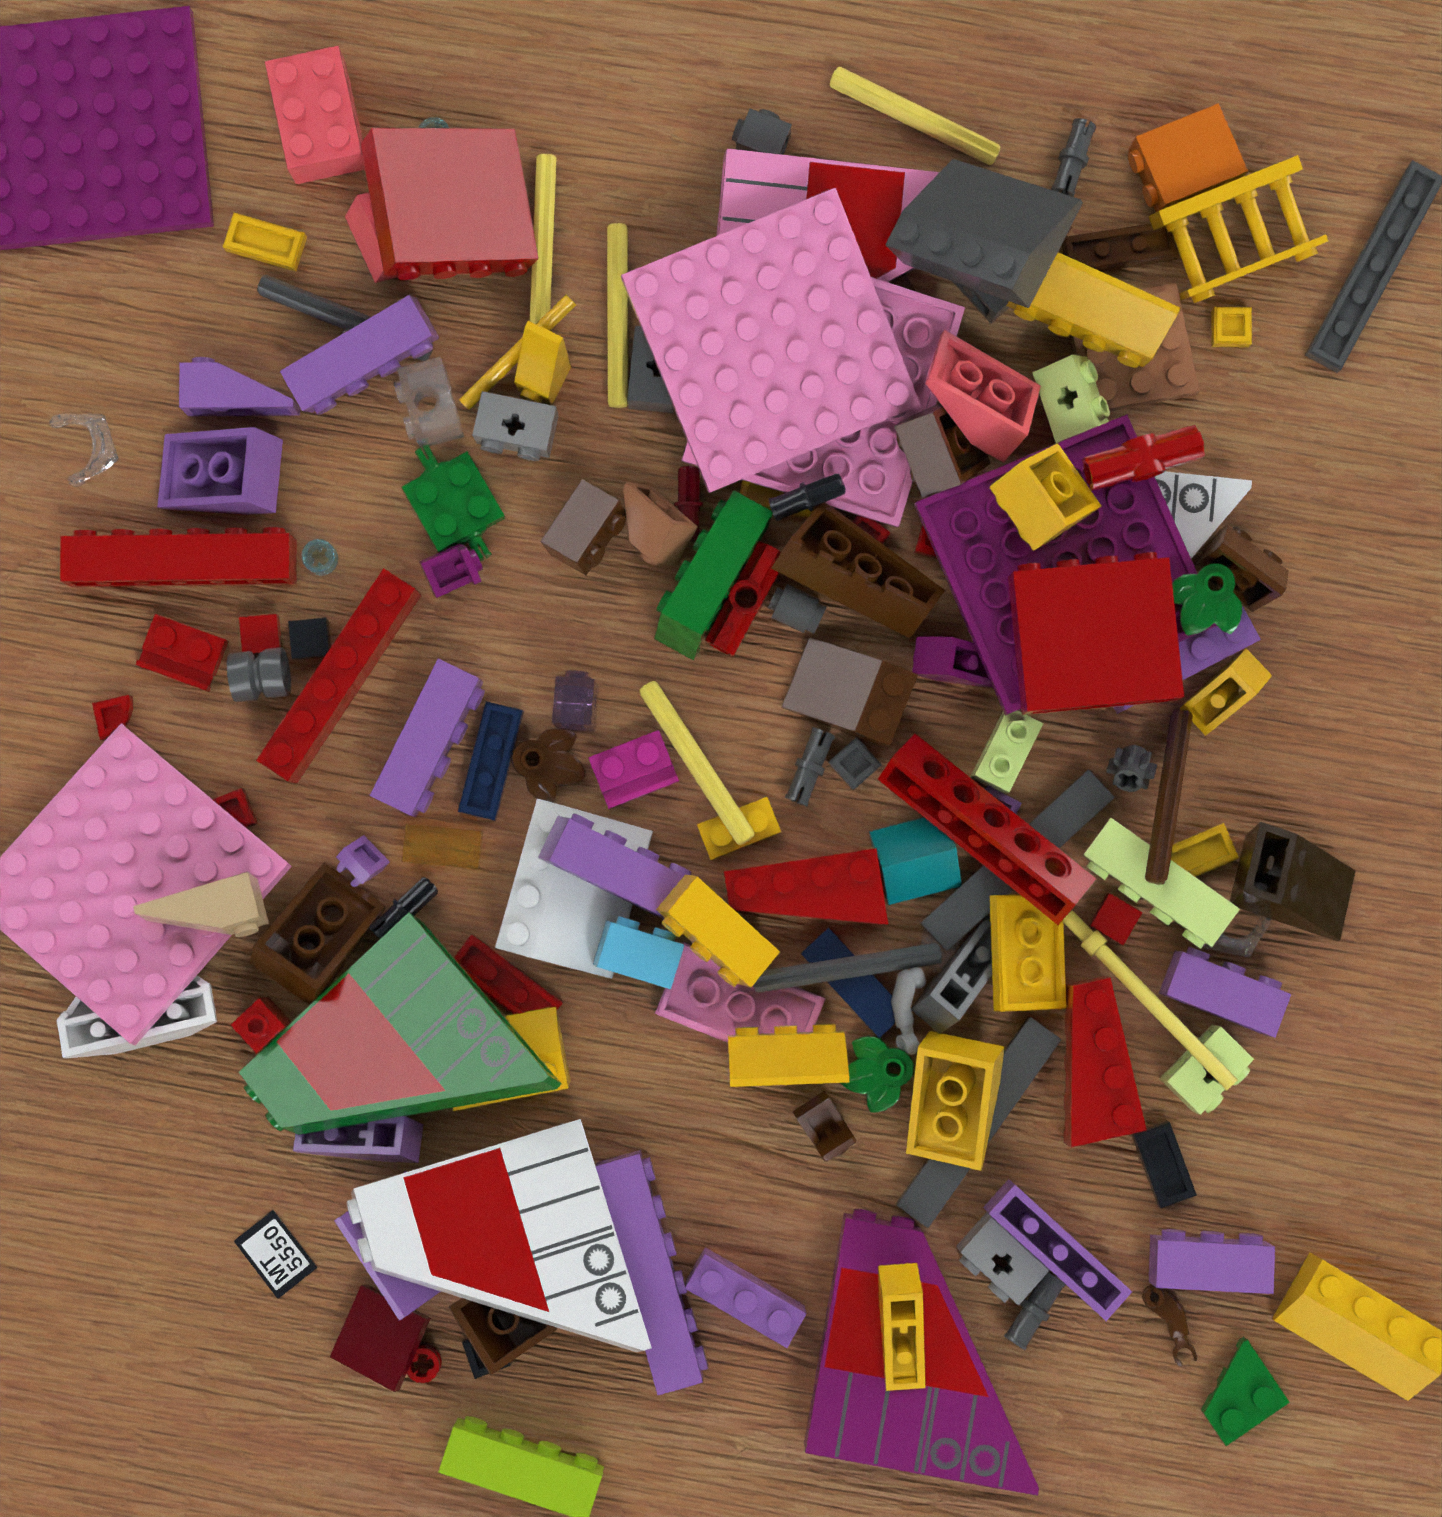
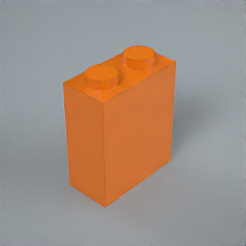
(1186, 158)

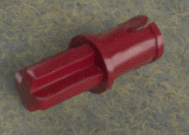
(689, 495)

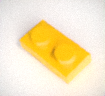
(718, 838)

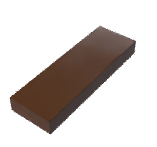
(1122, 247)

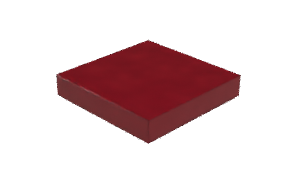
(377, 1341)

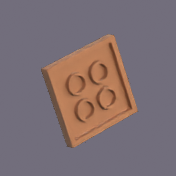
(1164, 378)

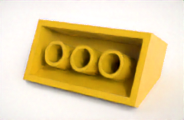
(1100, 311)
(1361, 1328)

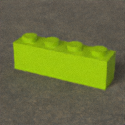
(521, 1467)

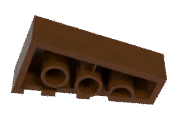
(857, 571)

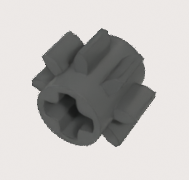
(1131, 768)

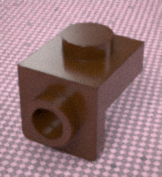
(825, 1126)

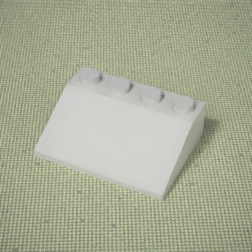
(554, 912)

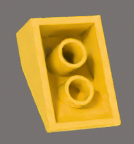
(954, 1099)

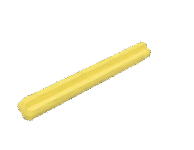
(914, 115)
(543, 231)
(617, 315)
(697, 763)

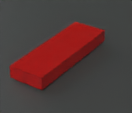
(503, 979)

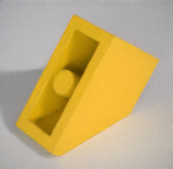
(1227, 691)

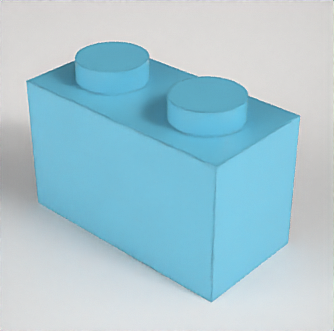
(639, 953)

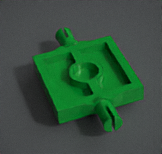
(453, 502)

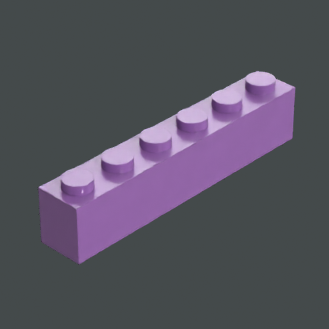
(647, 1255)

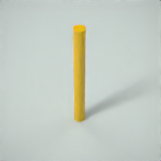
(511, 357)

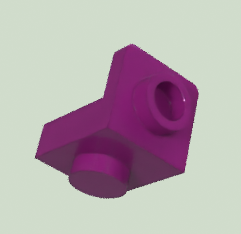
(451, 569)

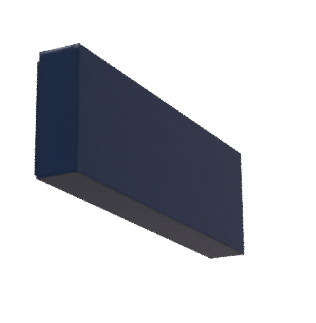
(490, 761)
(862, 993)

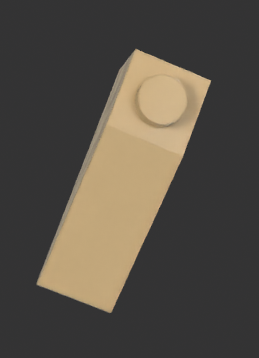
(220, 907)

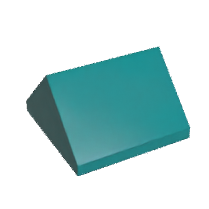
(915, 860)

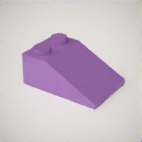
(221, 471)

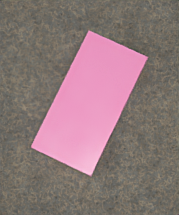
(716, 1008)

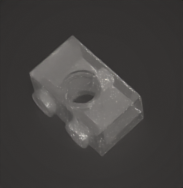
(426, 380)

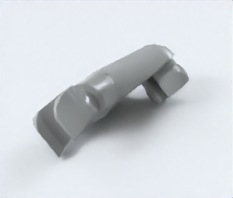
(901, 1004)

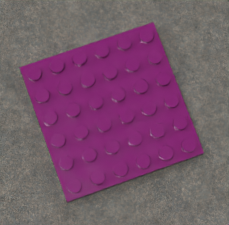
(101, 129)
(982, 546)

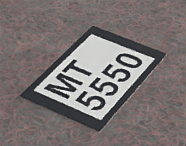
(275, 1254)

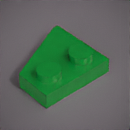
(1243, 1395)

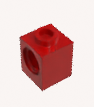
(261, 1023)

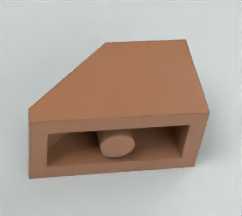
(656, 525)

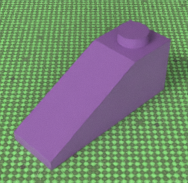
(216, 390)
(380, 1140)

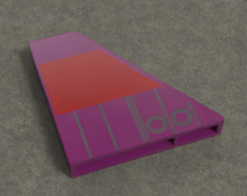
(939, 1431)

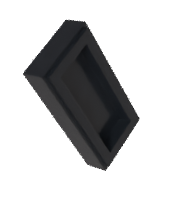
(1164, 1164)

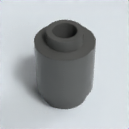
(796, 609)

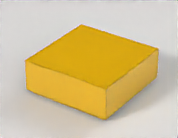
(1231, 327)

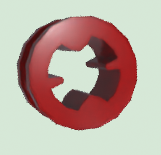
(432, 1371)

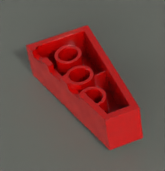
(818, 887)
(1100, 1080)

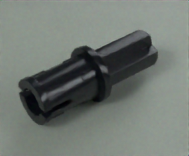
(807, 496)
(410, 902)

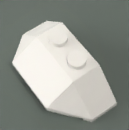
(86, 1034)

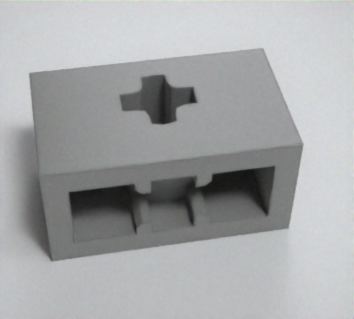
(500, 411)
(1020, 1273)

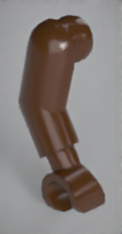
(1173, 1313)

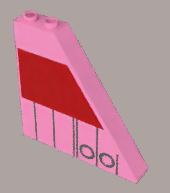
(870, 194)

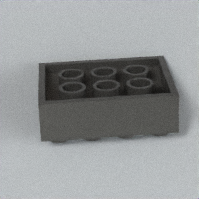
(984, 231)

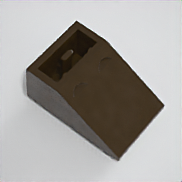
(1292, 882)

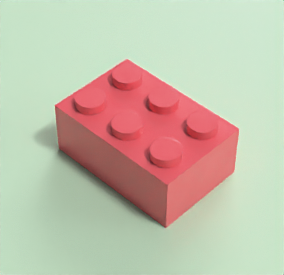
(316, 114)

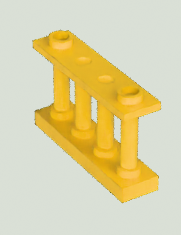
(1210, 207)

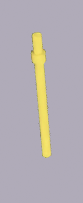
(1095, 944)

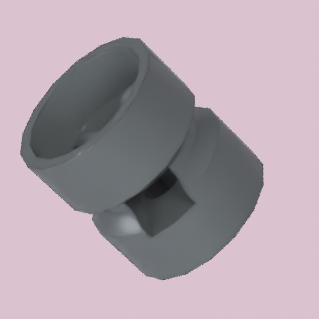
(253, 675)

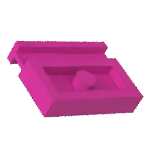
(633, 769)

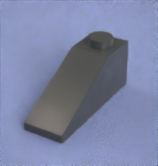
(958, 981)

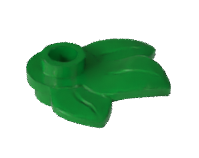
(1205, 606)
(871, 1072)

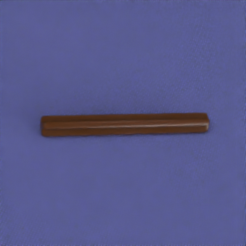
(1168, 797)

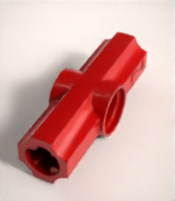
(1143, 457)
(734, 620)

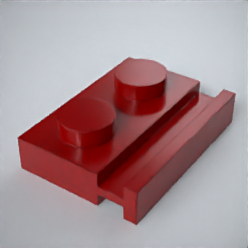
(182, 652)

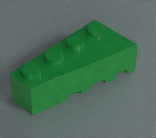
(711, 573)

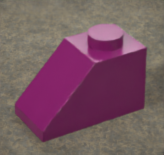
(949, 661)

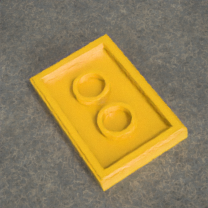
(1026, 956)

